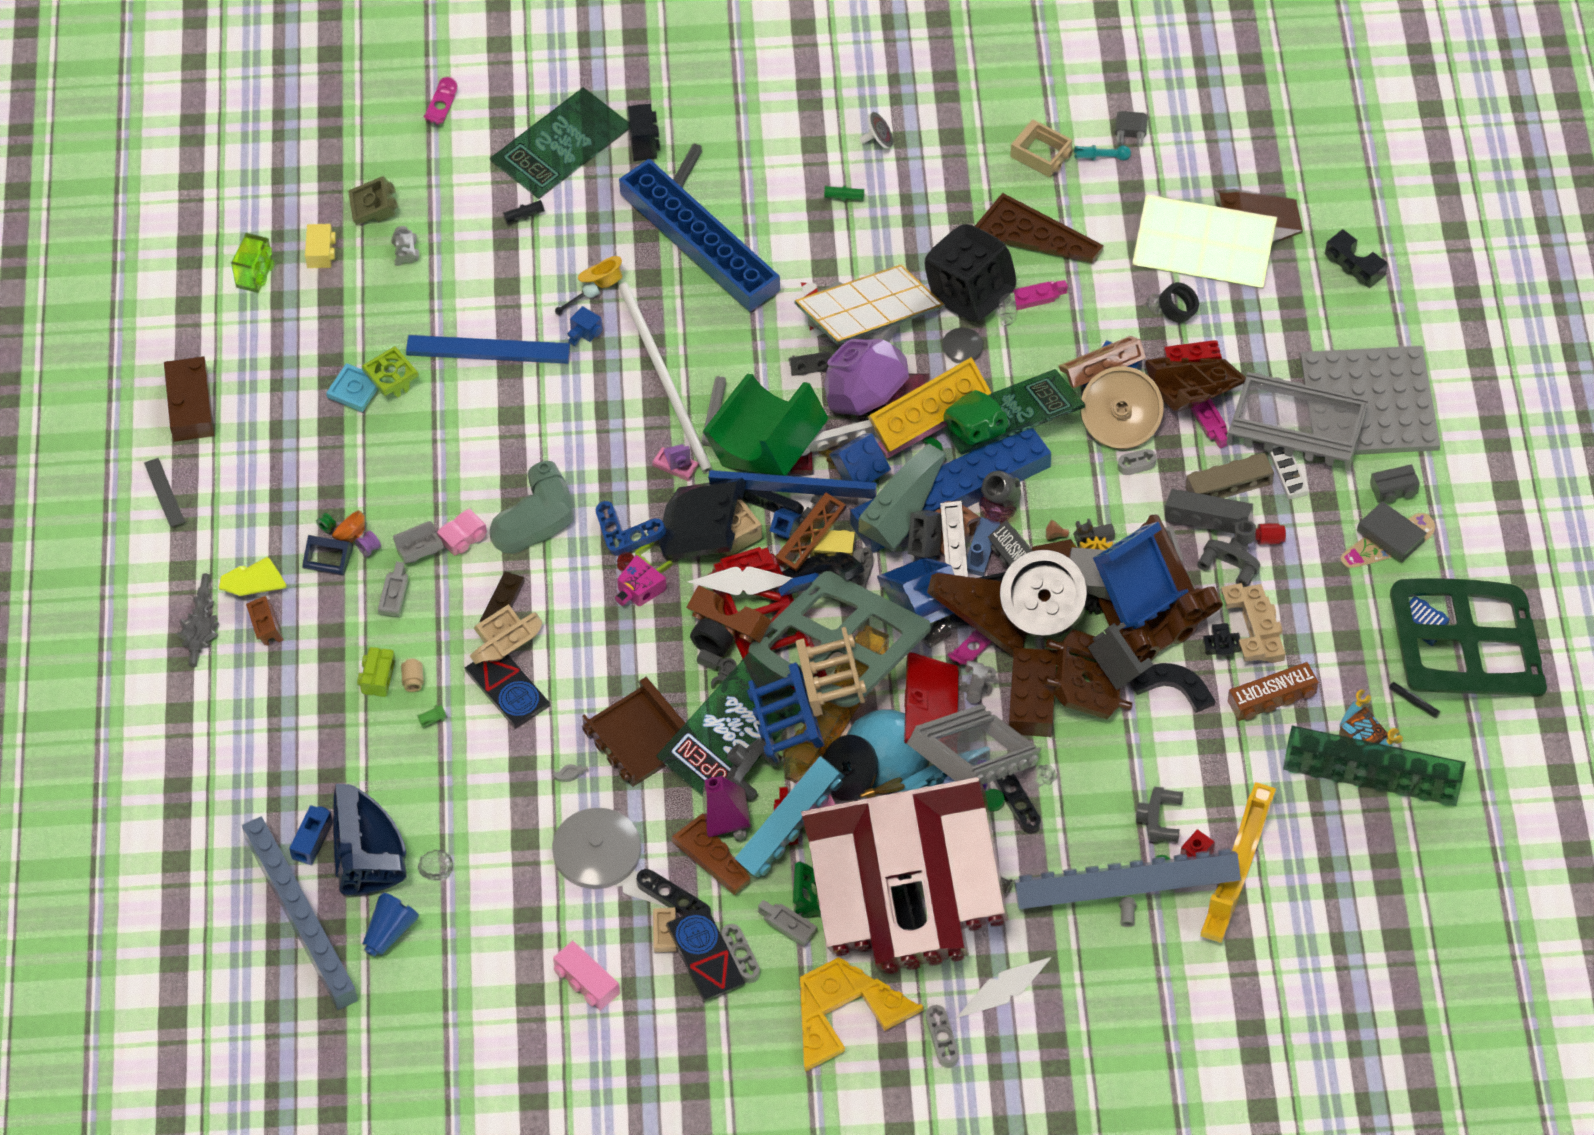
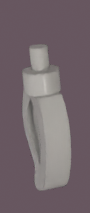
(569, 773)

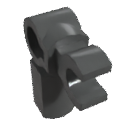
(1088, 531)
(716, 663)

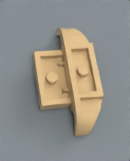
(504, 633)

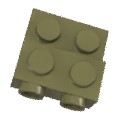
(373, 201)

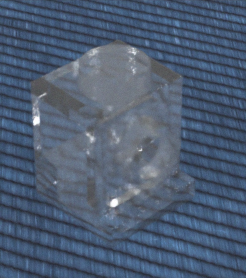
(1006, 310)

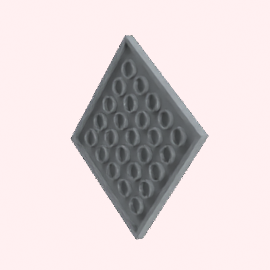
(1397, 389)

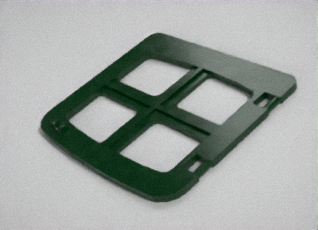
(1468, 635)

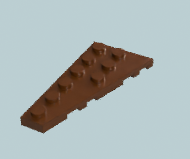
(1032, 230)

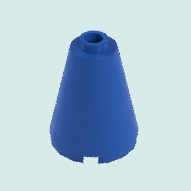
(387, 924)

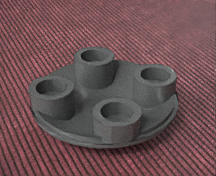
(962, 344)

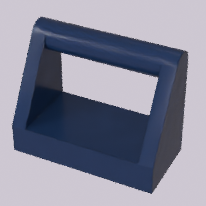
(329, 543)

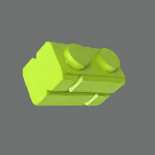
(377, 671)

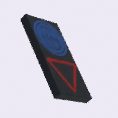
(508, 689)
(705, 954)

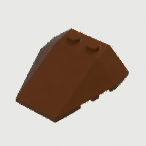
(1283, 208)
(1192, 383)

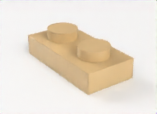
(661, 937)

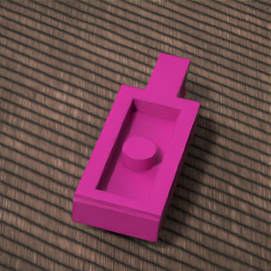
(1039, 294)
(1211, 422)

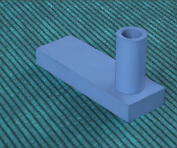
(980, 547)

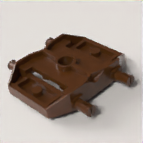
(1093, 697)

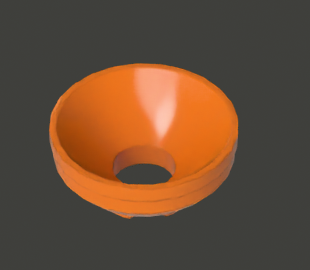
(350, 528)

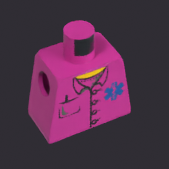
(639, 583)

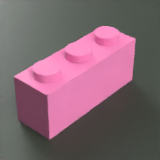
(585, 976)

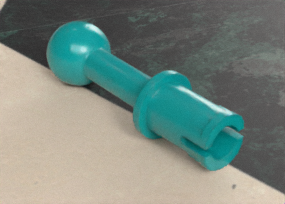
(1122, 152)

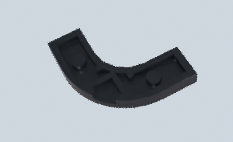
(841, 563)
(1178, 677)

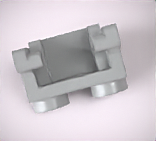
(404, 242)
(977, 683)

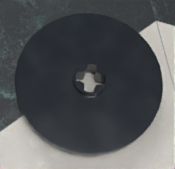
(862, 761)

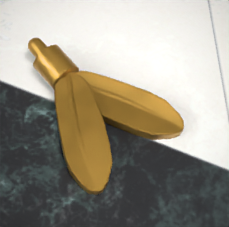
(890, 786)

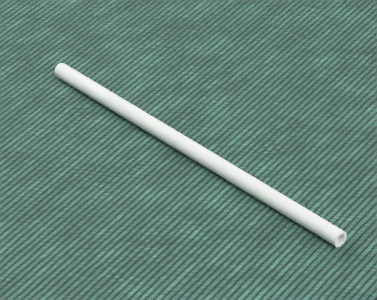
(665, 378)

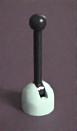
(589, 290)

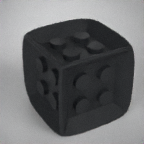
(970, 272)

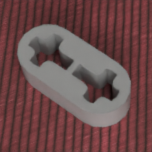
(1137, 462)

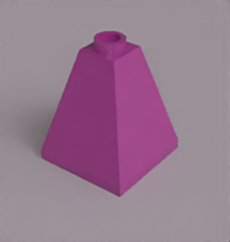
(724, 806)

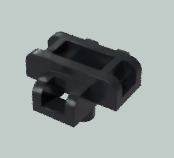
(1223, 638)

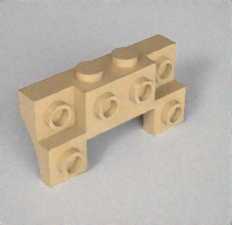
(1260, 622)

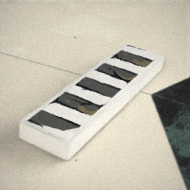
(1288, 473)

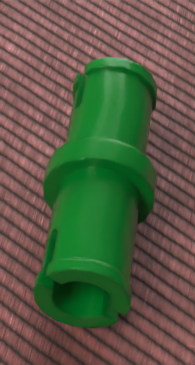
(843, 193)

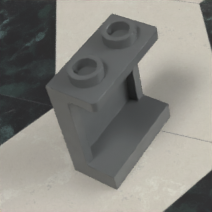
(1117, 657)

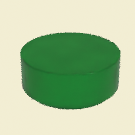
(994, 799)

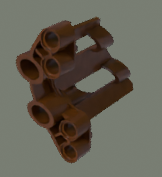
(1178, 621)

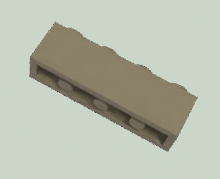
(1232, 478)

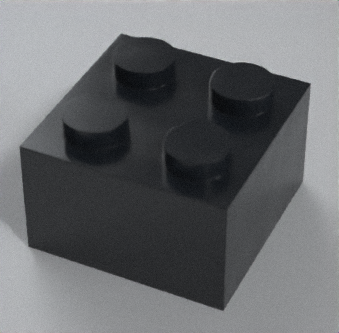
(643, 132)

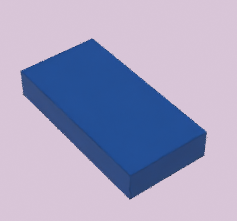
(797, 584)

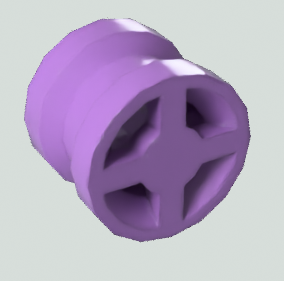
(368, 543)

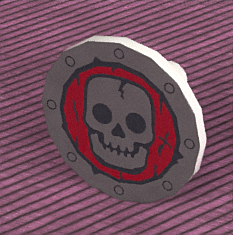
(879, 130)

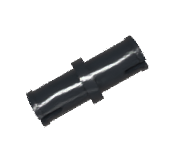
(523, 211)

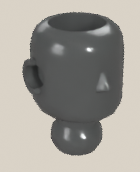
(1001, 488)

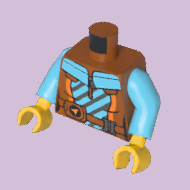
(1362, 725)

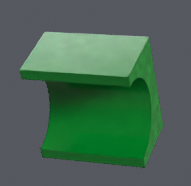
(763, 431)

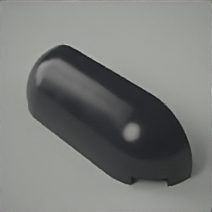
(908, 905)

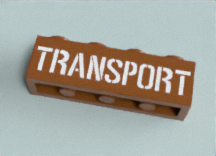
(1273, 691)

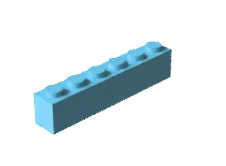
(787, 820)

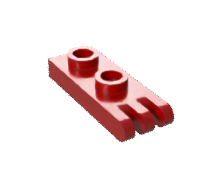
(1193, 351)

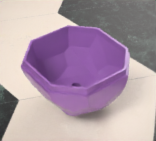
(864, 375)

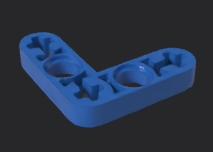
(624, 537)

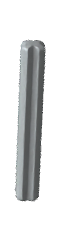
(715, 402)

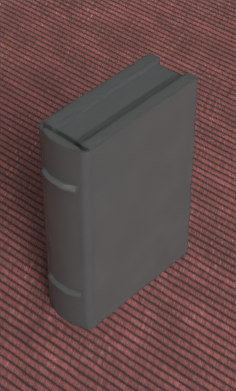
(1391, 531)

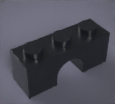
(1366, 269)

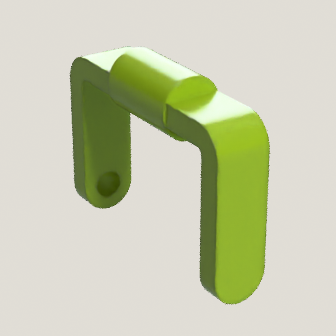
(641, 550)

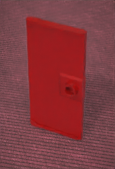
(929, 691)

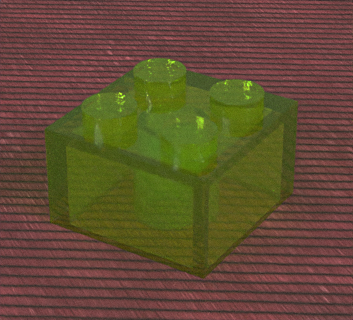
(252, 263)

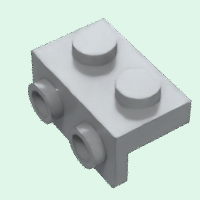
(417, 542)

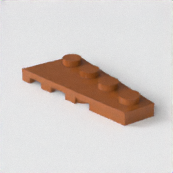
(711, 855)

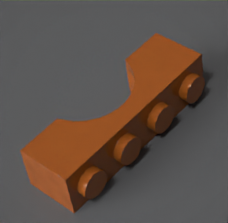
(747, 622)

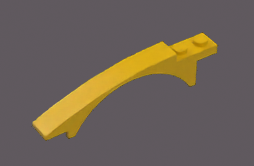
(1227, 894)

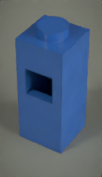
(311, 835)

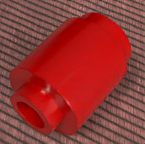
(1270, 533)

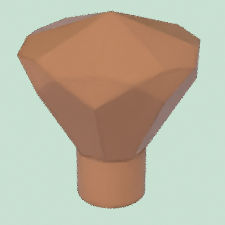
(1054, 530)

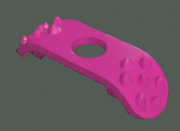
(444, 93)
(964, 654)

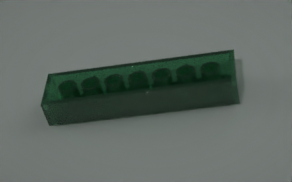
(1374, 766)

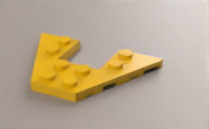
(833, 987)

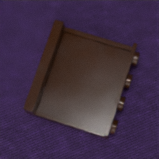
(635, 732)

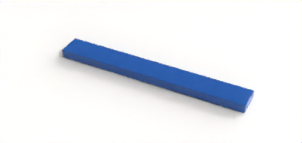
(488, 349)
(800, 484)

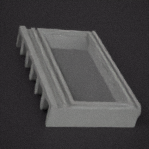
(1299, 418)
(974, 746)

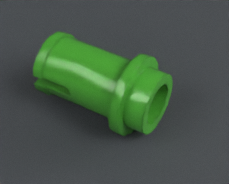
(432, 716)

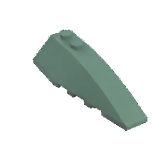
(889, 513)

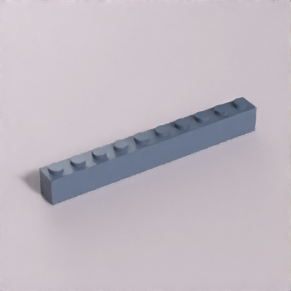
(1127, 879)
(299, 913)

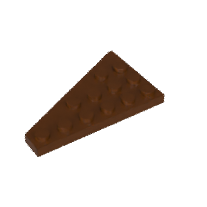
(979, 605)

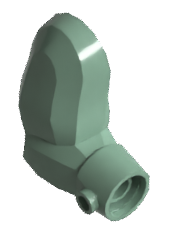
(537, 515)

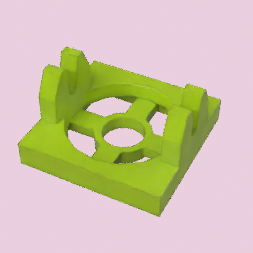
(383, 360)

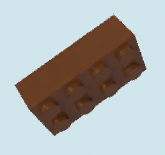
(1030, 698)

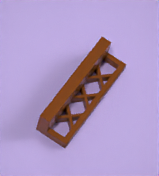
(806, 530)

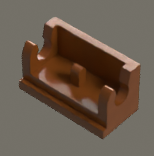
(264, 620)

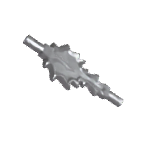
(199, 627)

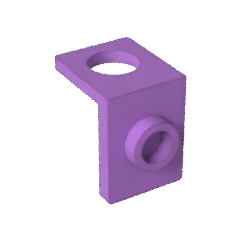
(678, 456)

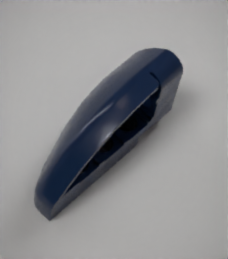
(366, 843)

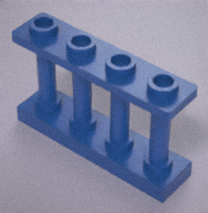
(806, 715)

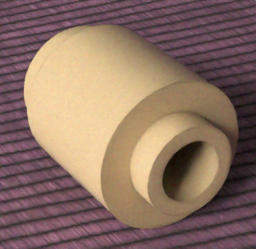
(412, 675)

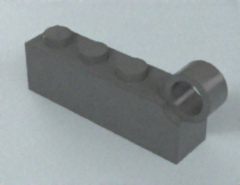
(1212, 513)

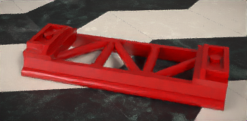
(762, 560)

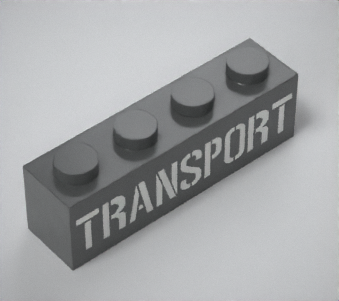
(1008, 543)

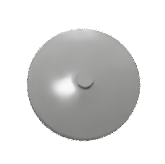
(596, 848)

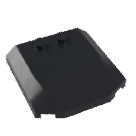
(701, 519)

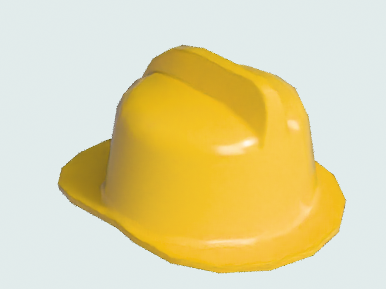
(604, 273)

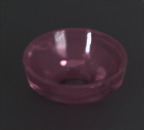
(996, 512)

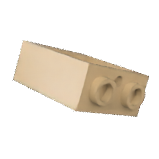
(1036, 130)

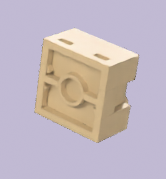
(746, 528)

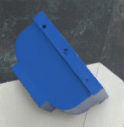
(909, 587)

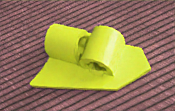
(252, 579)

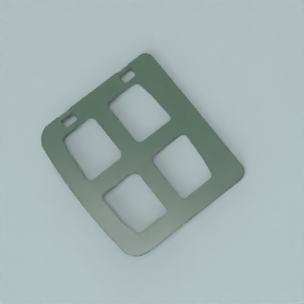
(868, 604)

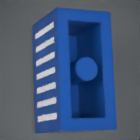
(1425, 614)

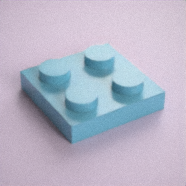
(352, 388)

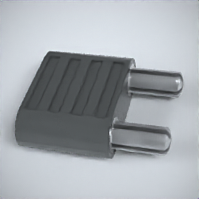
(1131, 125)

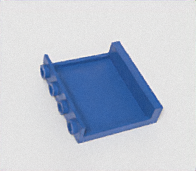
(1137, 577)

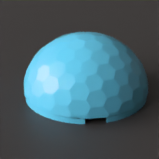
(886, 734)

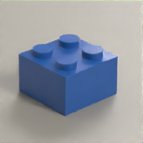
(860, 459)

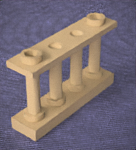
(814, 683)

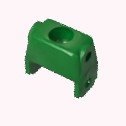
(975, 418)

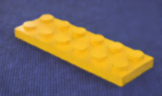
(926, 405)

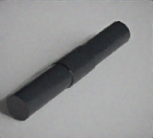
(1414, 699)

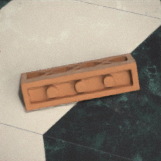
(1120, 353)

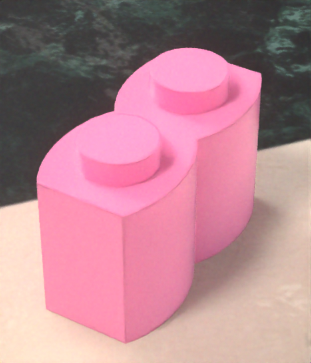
(462, 532)

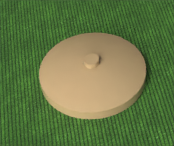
(1121, 407)

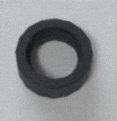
(1168, 307)
(711, 637)

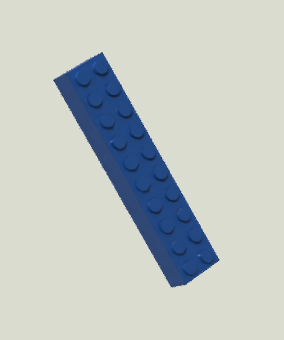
(699, 235)
(963, 477)

